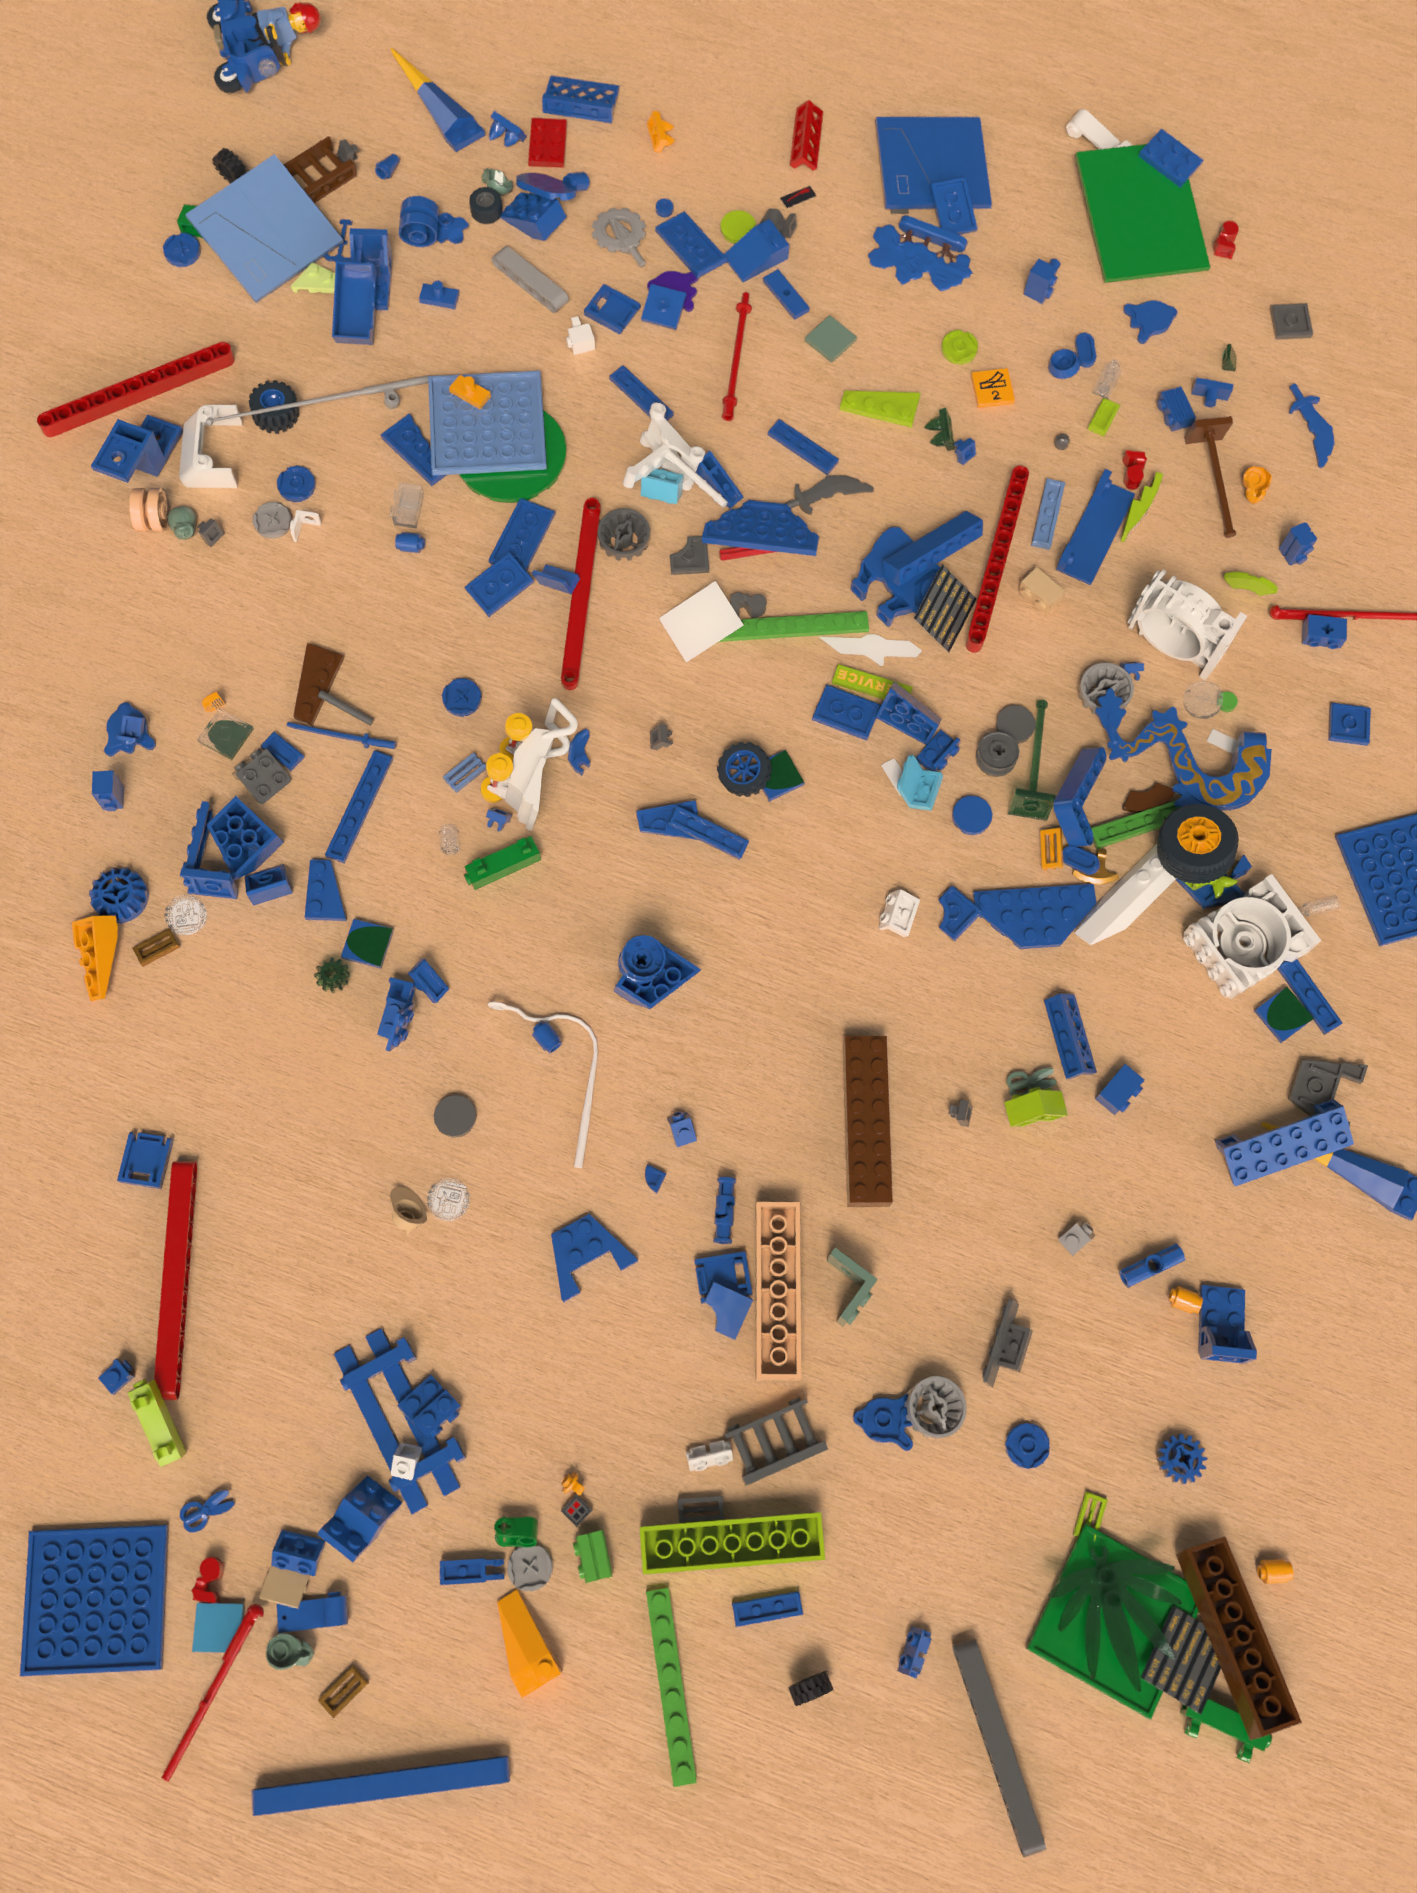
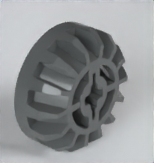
(623, 523)

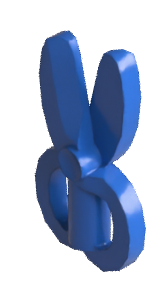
(210, 1508)

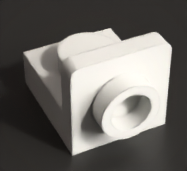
(405, 1461)

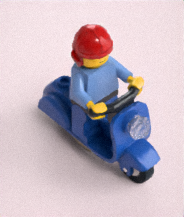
(254, 40)

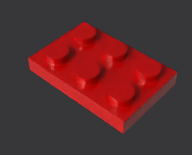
(547, 142)

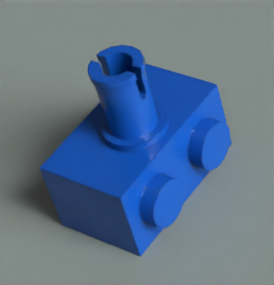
(1042, 280)

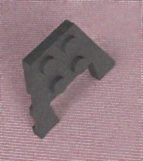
(1319, 1081)

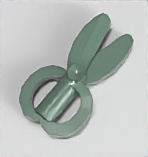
(1032, 1082)

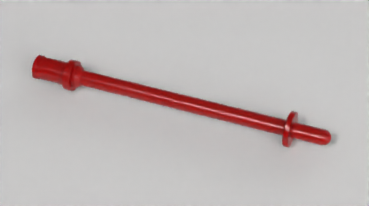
(730, 401)

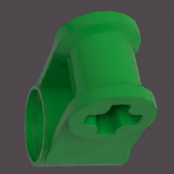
(517, 1533)

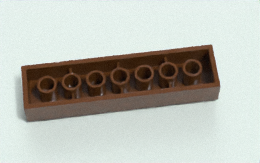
(867, 1121)
(1238, 1638)

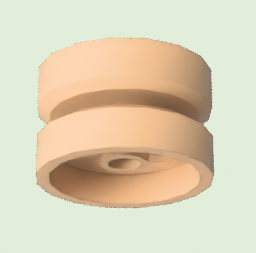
(148, 509)

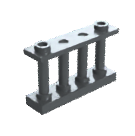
(793, 1455)

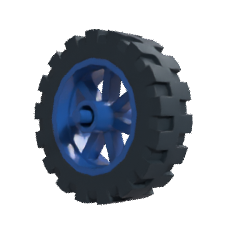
(735, 753)

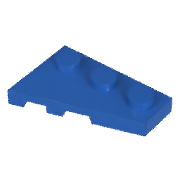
(657, 819)
(323, 896)

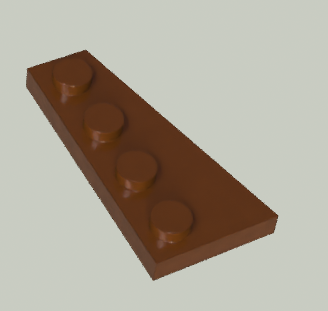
(317, 674)

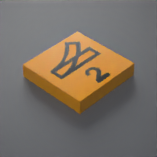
(992, 388)

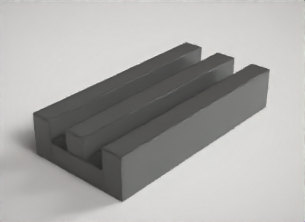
(701, 1509)

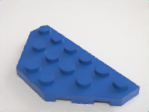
(762, 528)
(1036, 915)

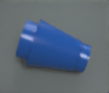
(386, 166)

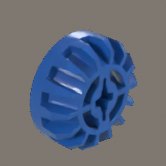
(128, 899)

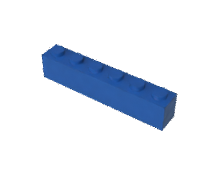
(932, 548)

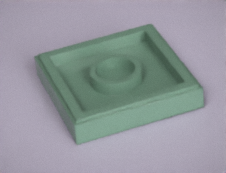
(830, 339)

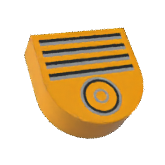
(212, 702)

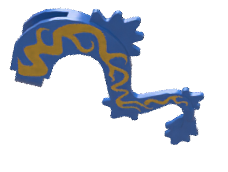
(1248, 769)

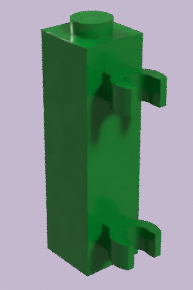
(502, 863)
(1226, 1722)

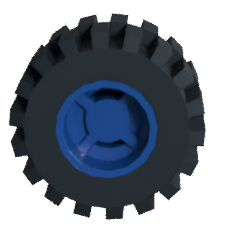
(272, 395)

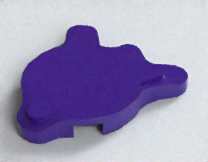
(679, 282)

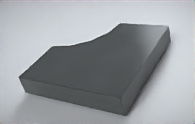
(691, 559)

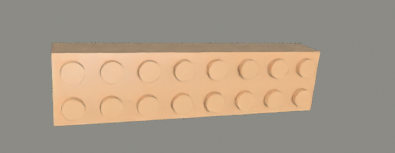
(778, 1291)

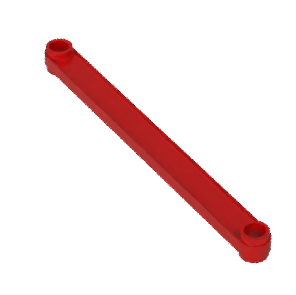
(581, 594)

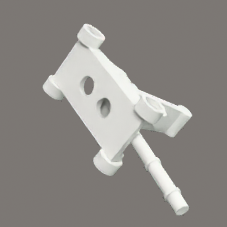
(665, 443)

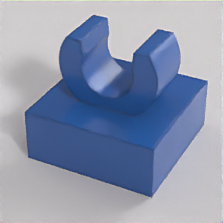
(965, 450)
(1133, 667)
(498, 816)

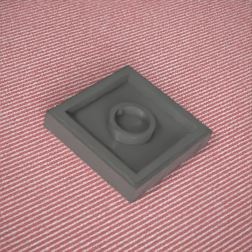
(1291, 321)

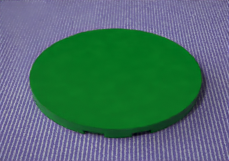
(516, 485)

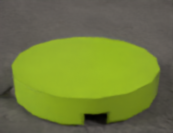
(736, 225)
(959, 347)

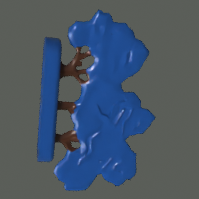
(915, 259)

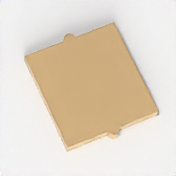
(284, 1587)

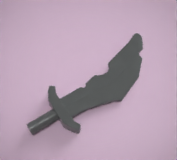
(827, 489)

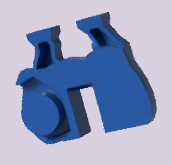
(907, 596)

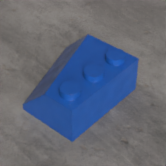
(908, 715)
(242, 838)
(672, 976)

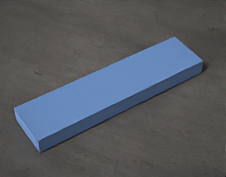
(1048, 514)

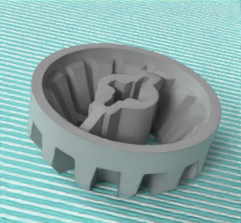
(1105, 677)
(950, 1407)

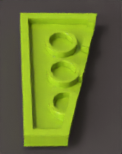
(884, 406)

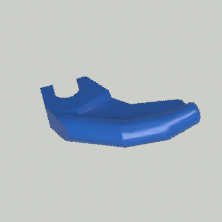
(577, 753)

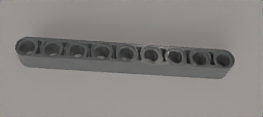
(999, 1747)

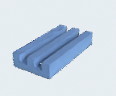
(477, 762)

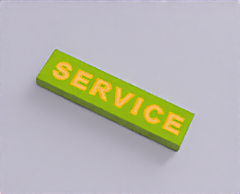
(864, 682)

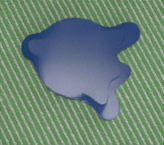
(1150, 317)
(114, 728)
(885, 1421)

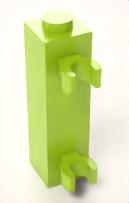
(156, 1422)

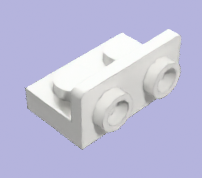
(899, 912)

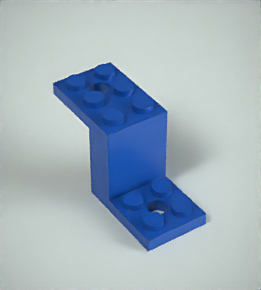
(136, 448)

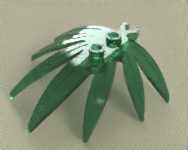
(1108, 1591)

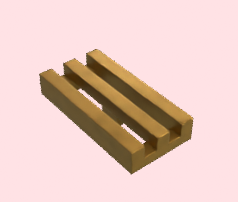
(158, 954)
(358, 1676)

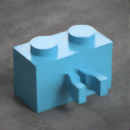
(662, 486)

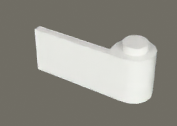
(1092, 129)

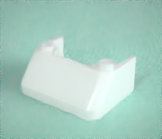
(195, 467)

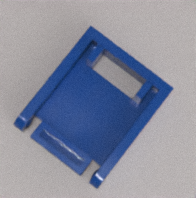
(615, 312)
(145, 1157)
(722, 1271)

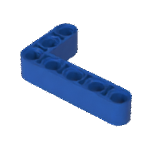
(1074, 793)

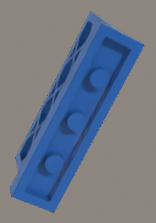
(579, 106)

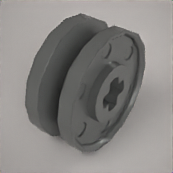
(987, 756)

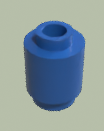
(578, 179)
(410, 542)
(546, 1037)

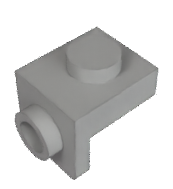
(1077, 1237)

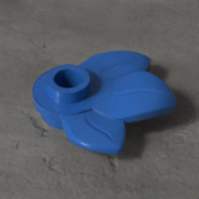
(451, 228)

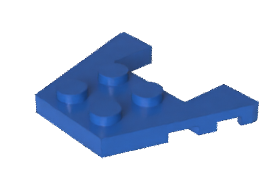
(580, 1245)

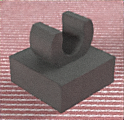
(347, 151)
(210, 532)
(659, 736)
(962, 1113)

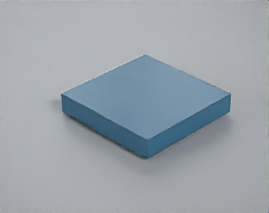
(216, 1626)

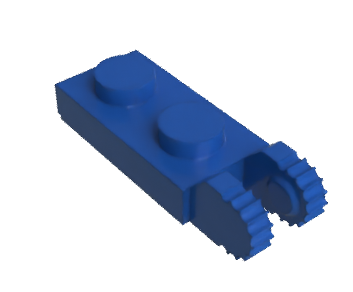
(468, 1571)

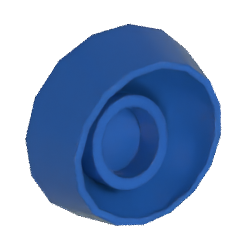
(1064, 364)

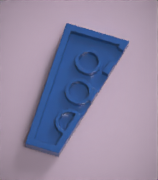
(410, 445)

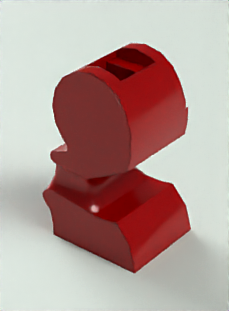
(1224, 244)
(1134, 474)
(211, 1570)

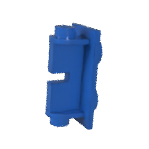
(916, 1641)

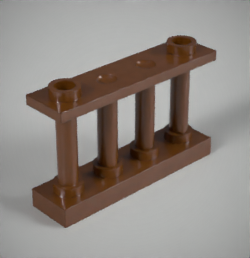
(331, 180)

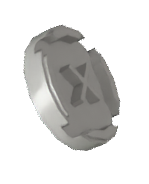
(272, 520)
(529, 1568)

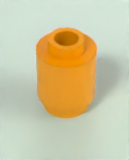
(1185, 1300)
(1275, 1571)

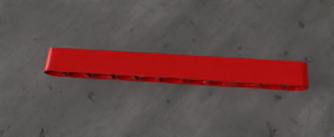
(136, 389)
(995, 565)
(175, 1279)

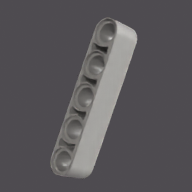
(530, 279)

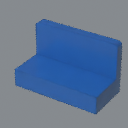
(557, 579)

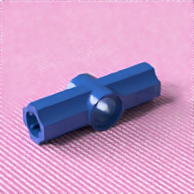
(1140, 1271)

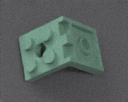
(860, 1277)

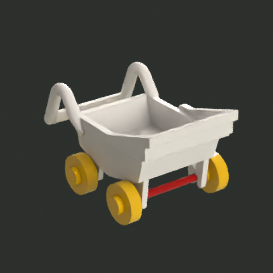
(518, 766)

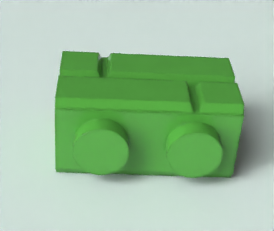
(593, 1556)

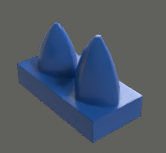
(501, 125)

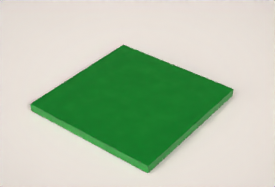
(1067, 1647)

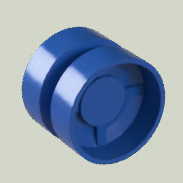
(418, 221)

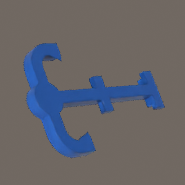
(339, 257)

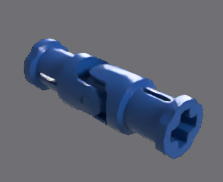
(724, 1207)

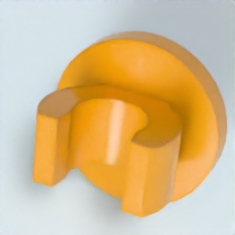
(569, 1483)

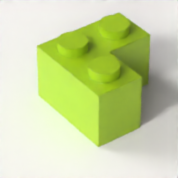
(1035, 1107)

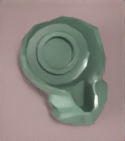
(497, 180)
(182, 521)
(286, 1651)

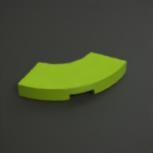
(1243, 580)

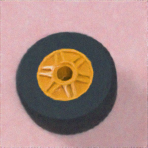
(1197, 843)

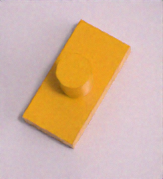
(469, 391)

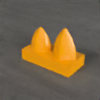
(657, 129)

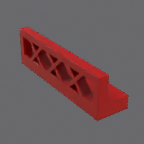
(803, 133)

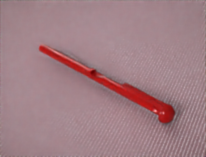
(1301, 614)
(230, 1655)

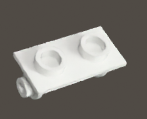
(719, 1455)

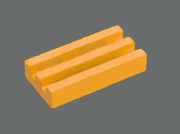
(1053, 865)

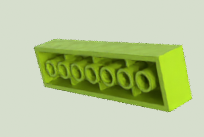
(732, 1543)

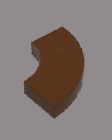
(1143, 801)

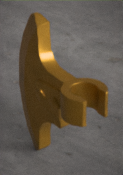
(1102, 876)

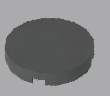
(1016, 722)
(455, 1116)

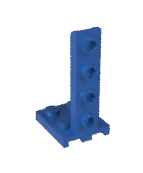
(199, 879)

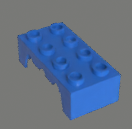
(354, 303)

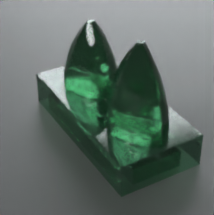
(943, 423)

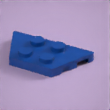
(1205, 895)

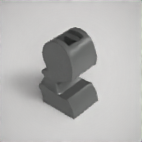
(785, 227)
(754, 605)

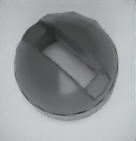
(1062, 441)

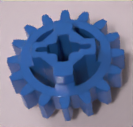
(1185, 1466)

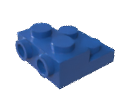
(429, 1407)

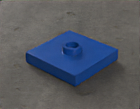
(663, 307)

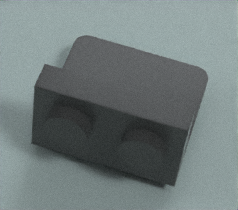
(261, 775)

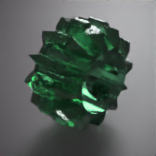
(326, 971)

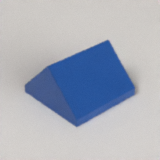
(267, 885)

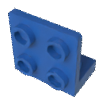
(395, 1021)

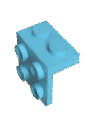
(918, 785)

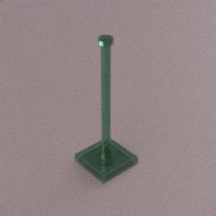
(1030, 802)

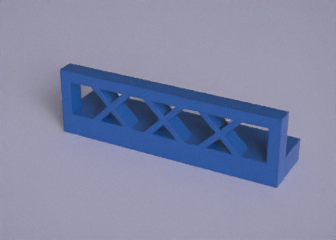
(1067, 1035)

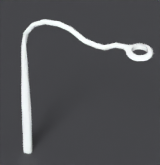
(589, 1093)

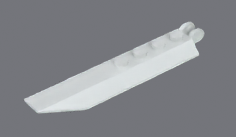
(1126, 899)

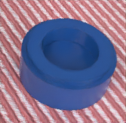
(664, 208)

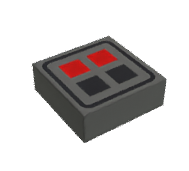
(576, 1510)

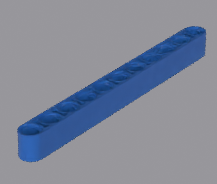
(380, 1785)

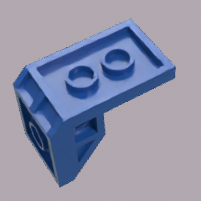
(374, 248)
(1223, 1326)

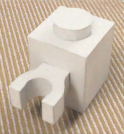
(580, 337)

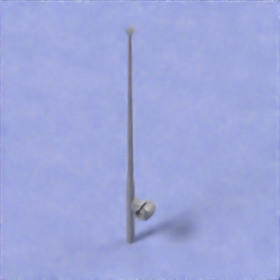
(391, 398)

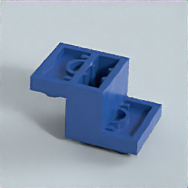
(360, 1518)

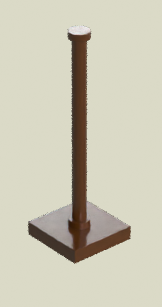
(1210, 431)

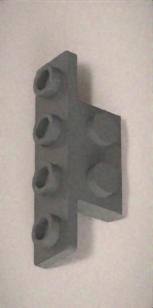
(1009, 1346)

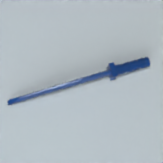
(366, 740)

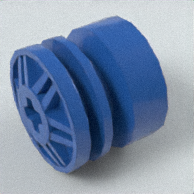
(647, 949)

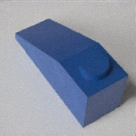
(718, 479)

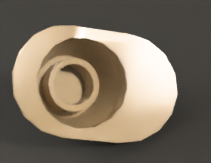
(407, 1209)

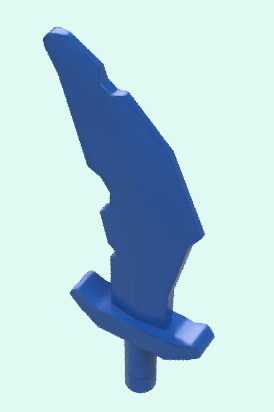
(1316, 424)

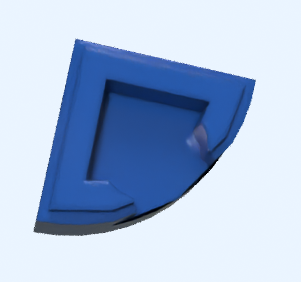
(654, 1178)

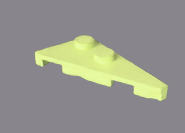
(315, 280)

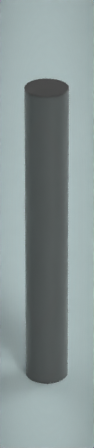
(345, 707)

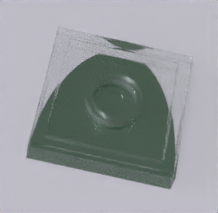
(225, 734)

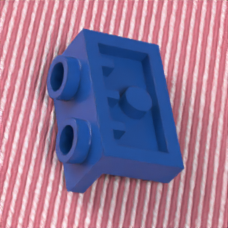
(937, 752)
(297, 1552)

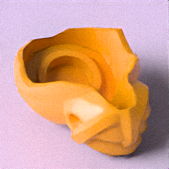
(1256, 482)

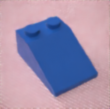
(757, 251)

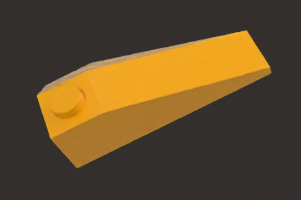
(97, 942)
(527, 1652)

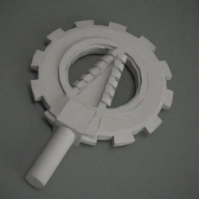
(624, 240)

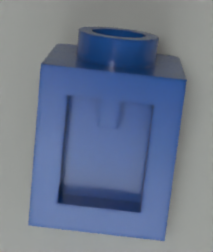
(117, 1376)

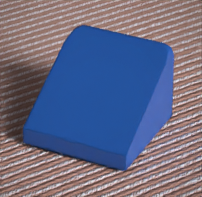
(1241, 868)

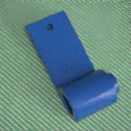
(313, 1614)

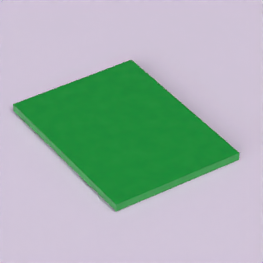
(1139, 217)

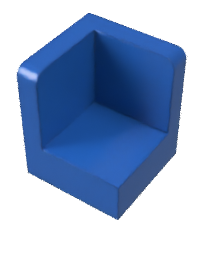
(401, 989)

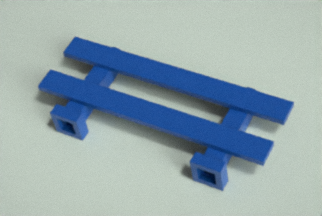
(388, 1362)

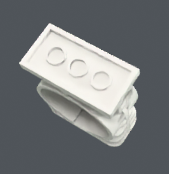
(1184, 622)
(1267, 918)

